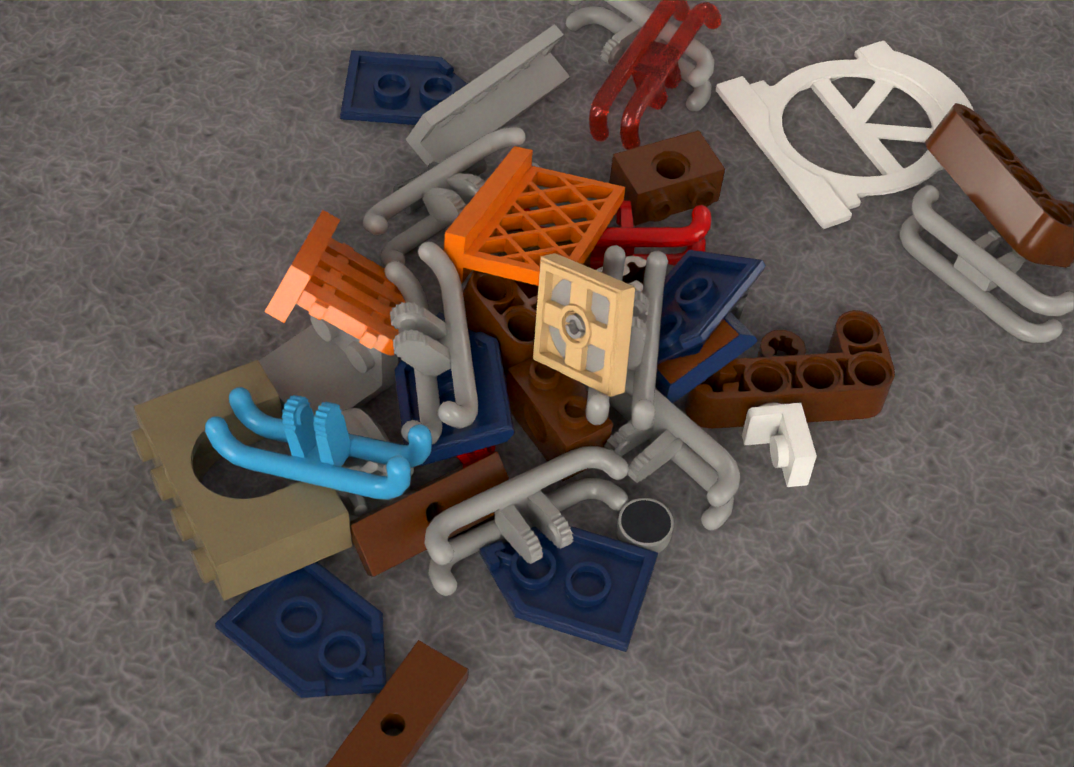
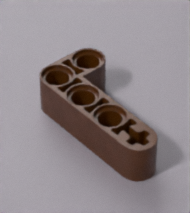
(1004, 188)
(504, 311)
(831, 386)

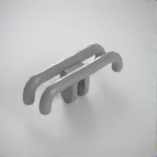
(625, 32)
(443, 192)
(979, 272)
(643, 340)
(433, 344)
(668, 438)
(518, 506)

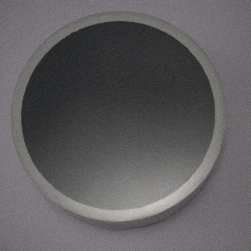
(645, 524)

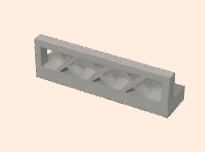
(490, 99)

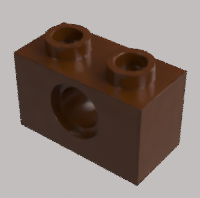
(668, 176)
(552, 410)

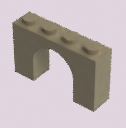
(235, 539)

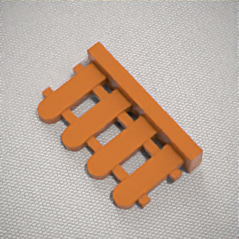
(339, 288)

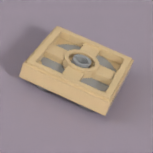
(583, 324)

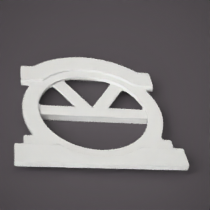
(833, 194)

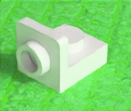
(788, 436)

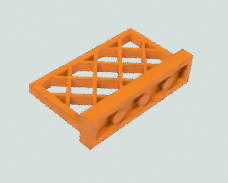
(500, 206)

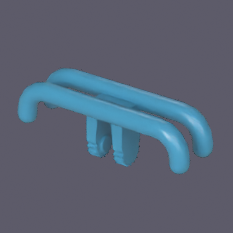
(318, 447)

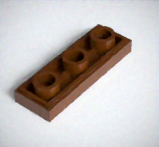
(399, 527)
(410, 702)

